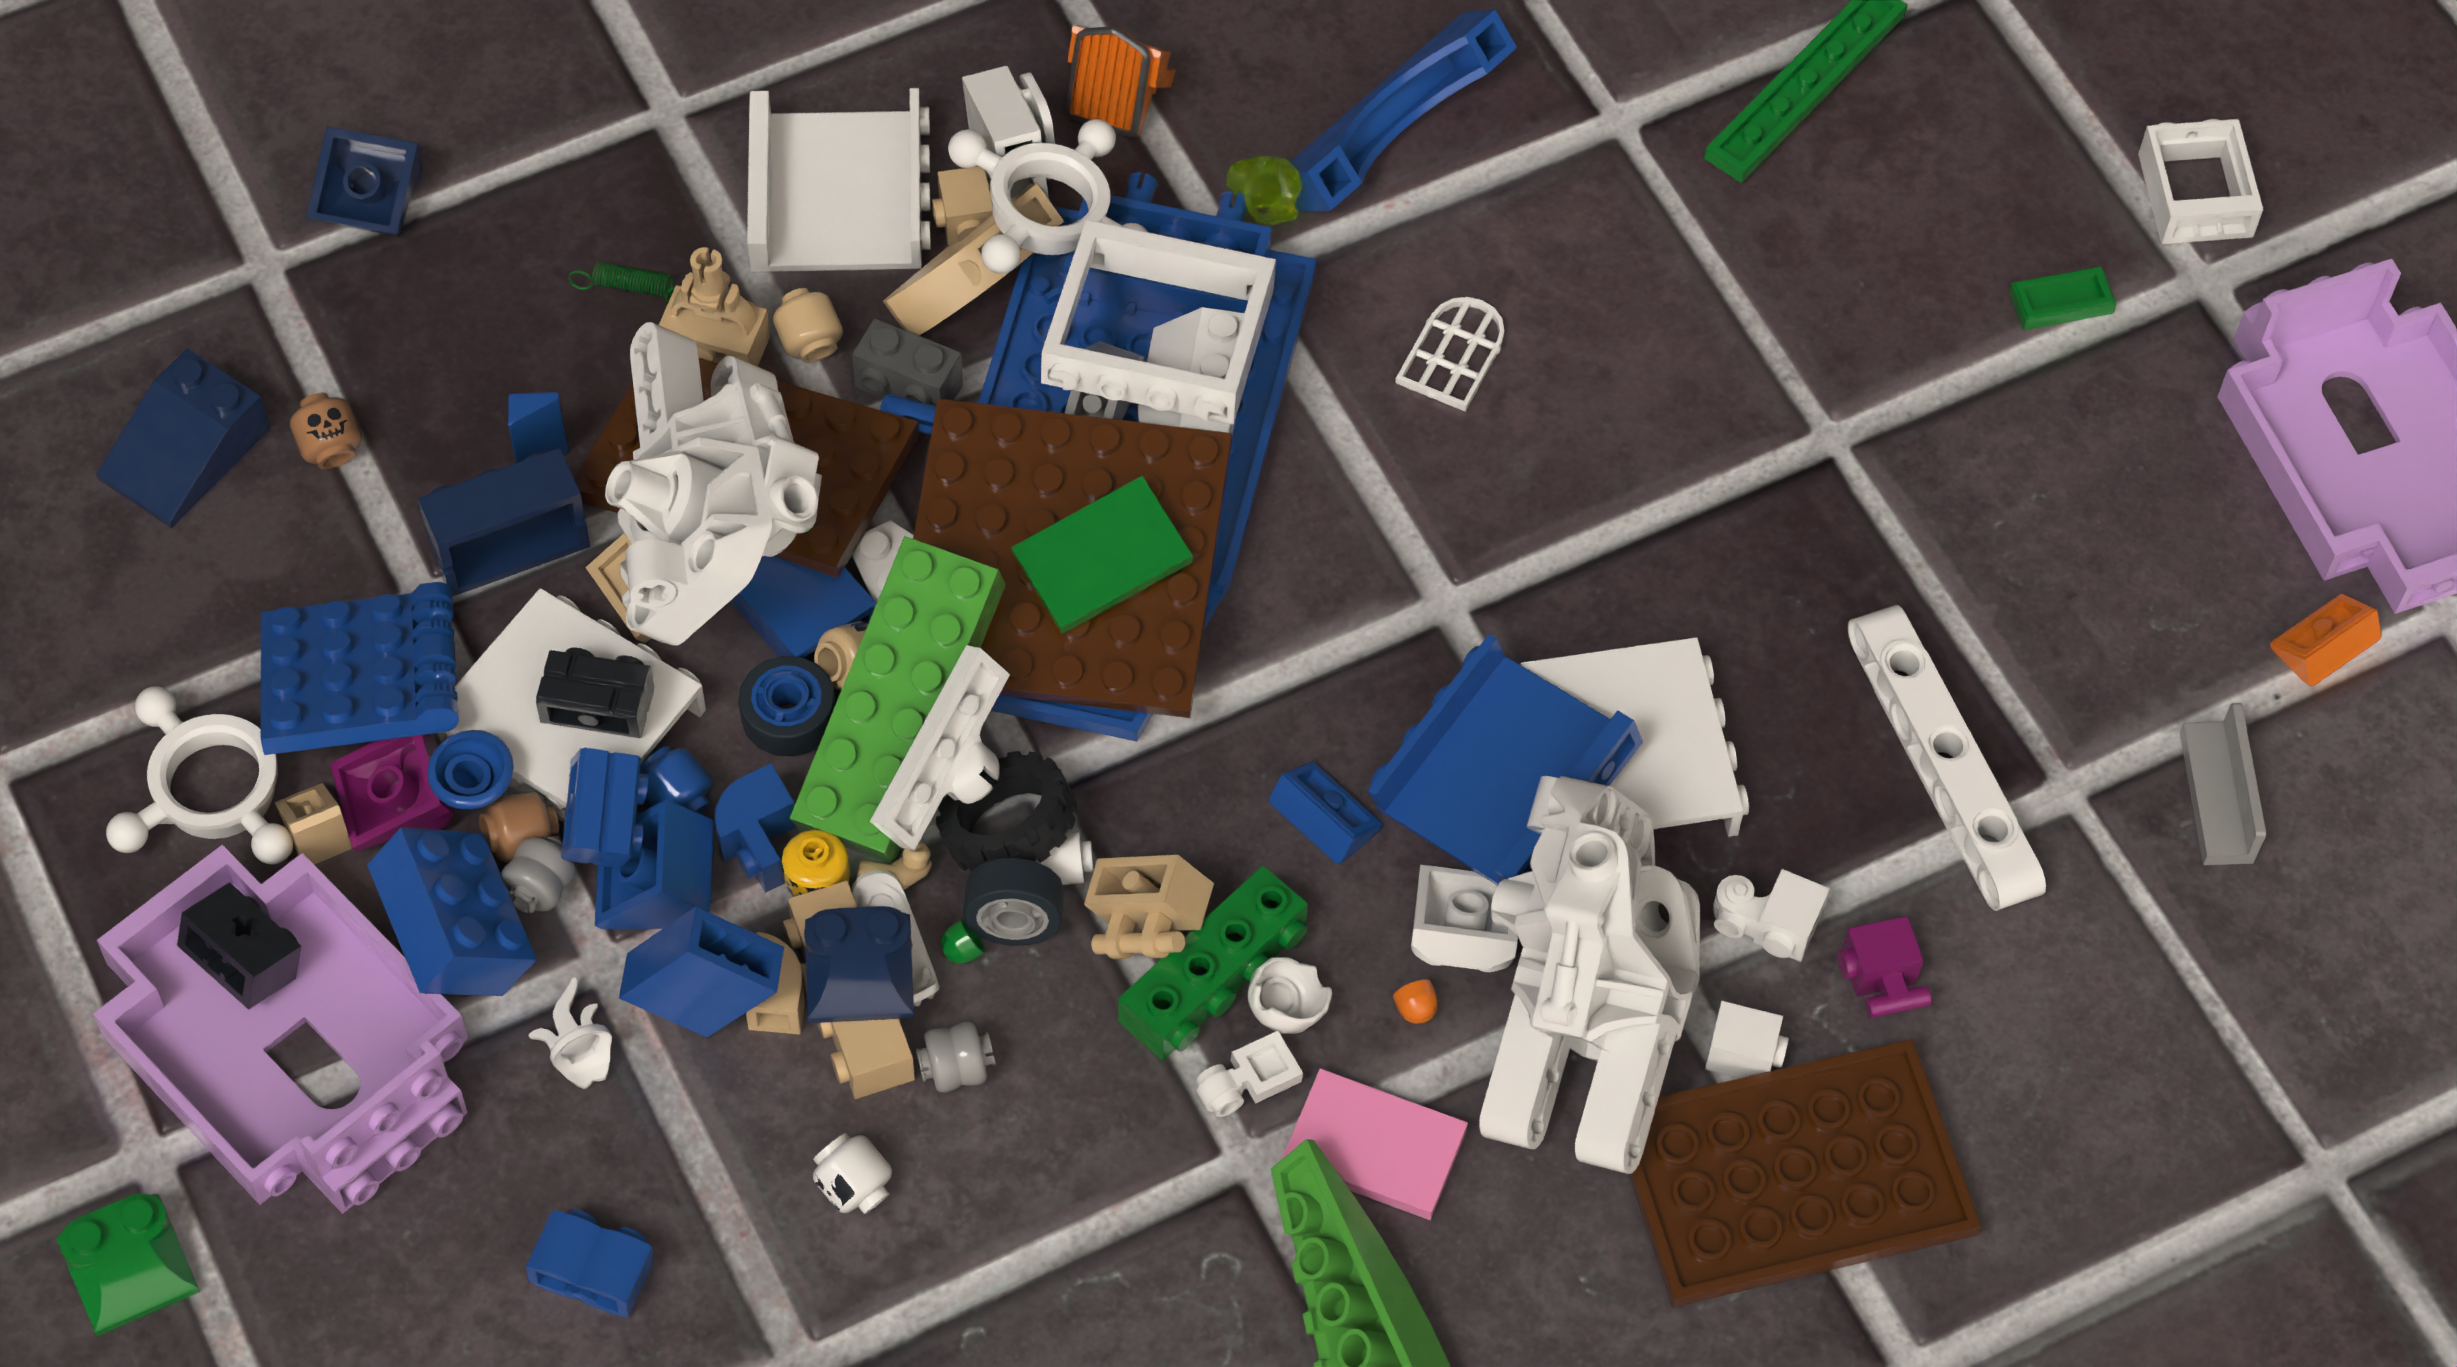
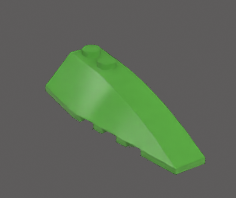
(1351, 1283)

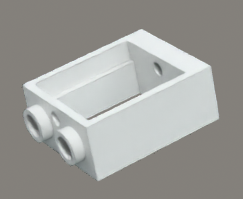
(2207, 217)

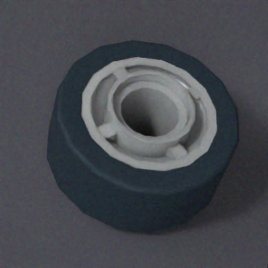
(1013, 901)

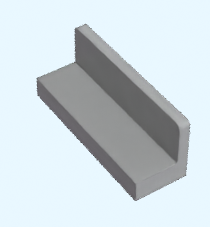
(2224, 789)

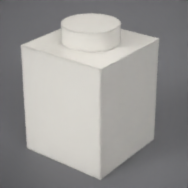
(1746, 1041)

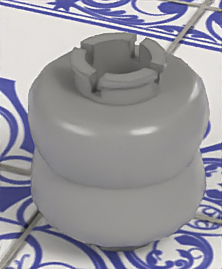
(537, 874)
(955, 1056)

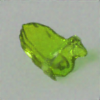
(1267, 184)

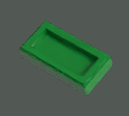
(2062, 298)

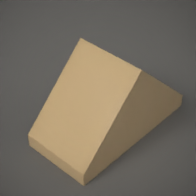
(315, 823)

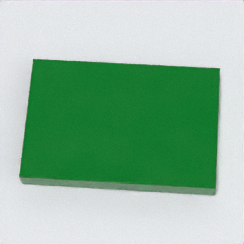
(1102, 555)

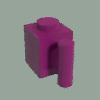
(1886, 961)

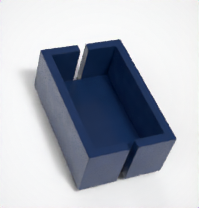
(504, 521)

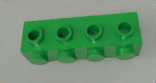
(1216, 962)

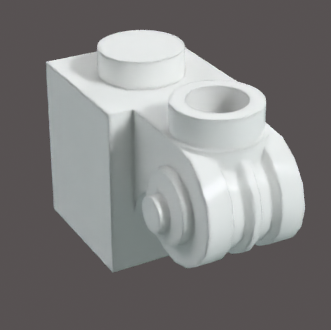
(1777, 922)

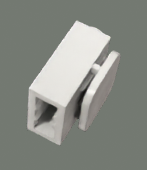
(1008, 116)

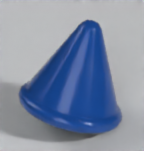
(470, 769)

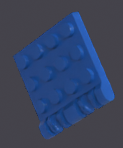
(358, 670)

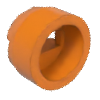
(1416, 1001)

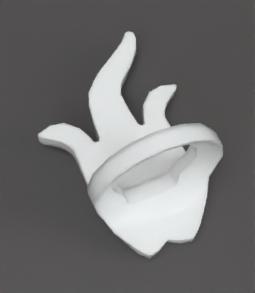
(577, 1051)

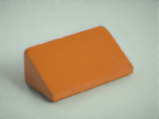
(2328, 638)

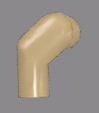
(908, 869)

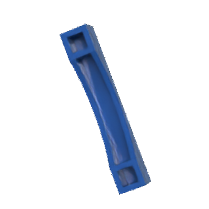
(1447, 63)

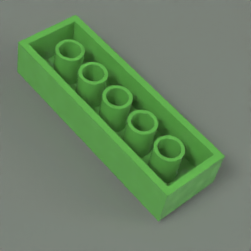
(910, 647)

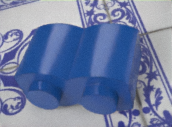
(590, 1262)

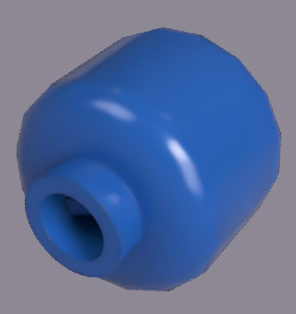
(677, 778)

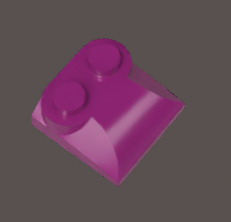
(388, 790)

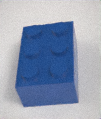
(451, 912)

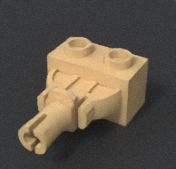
(714, 315)

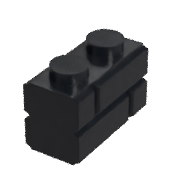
(595, 692)

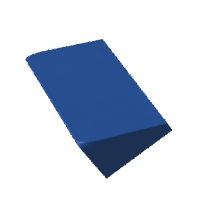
(536, 424)
(1324, 811)

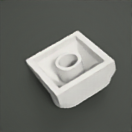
(1456, 922)

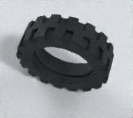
(1027, 840)

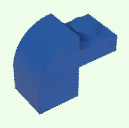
(750, 816)

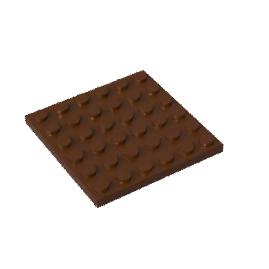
(1016, 471)

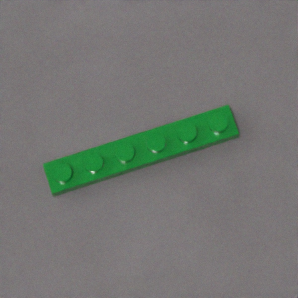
(1802, 85)

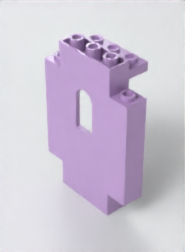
(2349, 509)
(211, 1054)

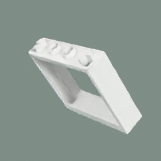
(1172, 263)

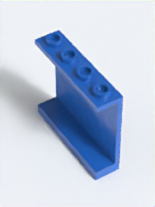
(1479, 756)

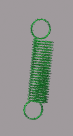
(632, 271)

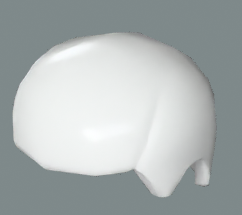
(1287, 995)

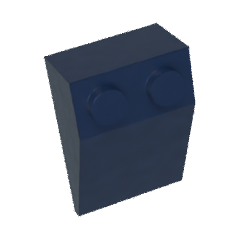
(183, 438)

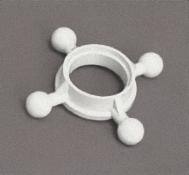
(1045, 160)
(157, 708)

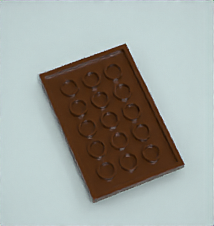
(856, 450)
(1799, 1174)

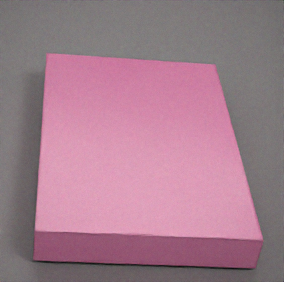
(1380, 1142)

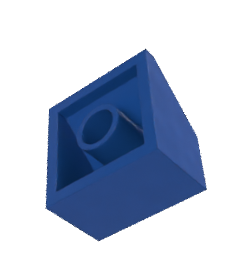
(664, 877)

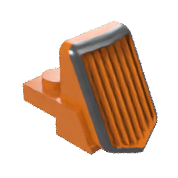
(1114, 78)

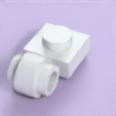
(1260, 1067)

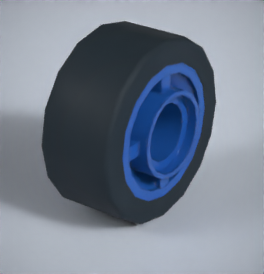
(782, 682)

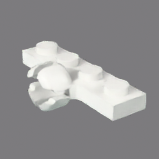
(945, 752)

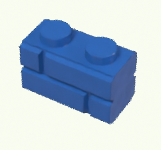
(603, 808)

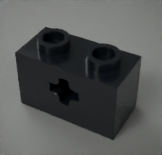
(239, 945)

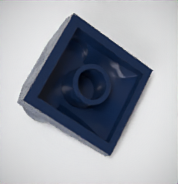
(364, 181)
(859, 965)

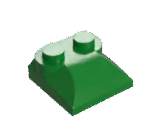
(126, 1261)

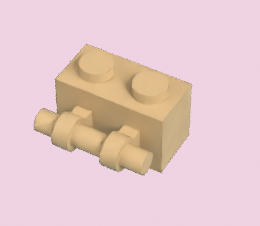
(1147, 898)

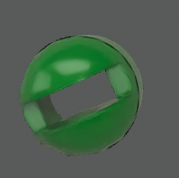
(961, 944)

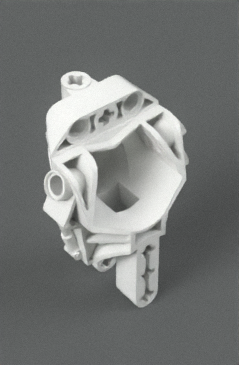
(706, 486)
(1592, 973)

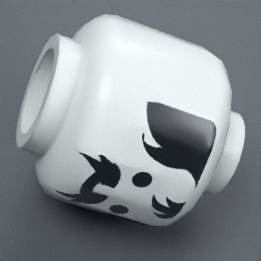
(852, 1174)

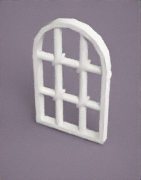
(1438, 358)

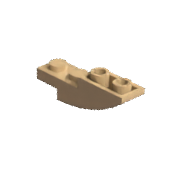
(959, 271)

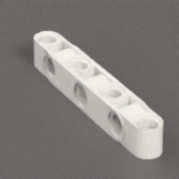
(1958, 786)

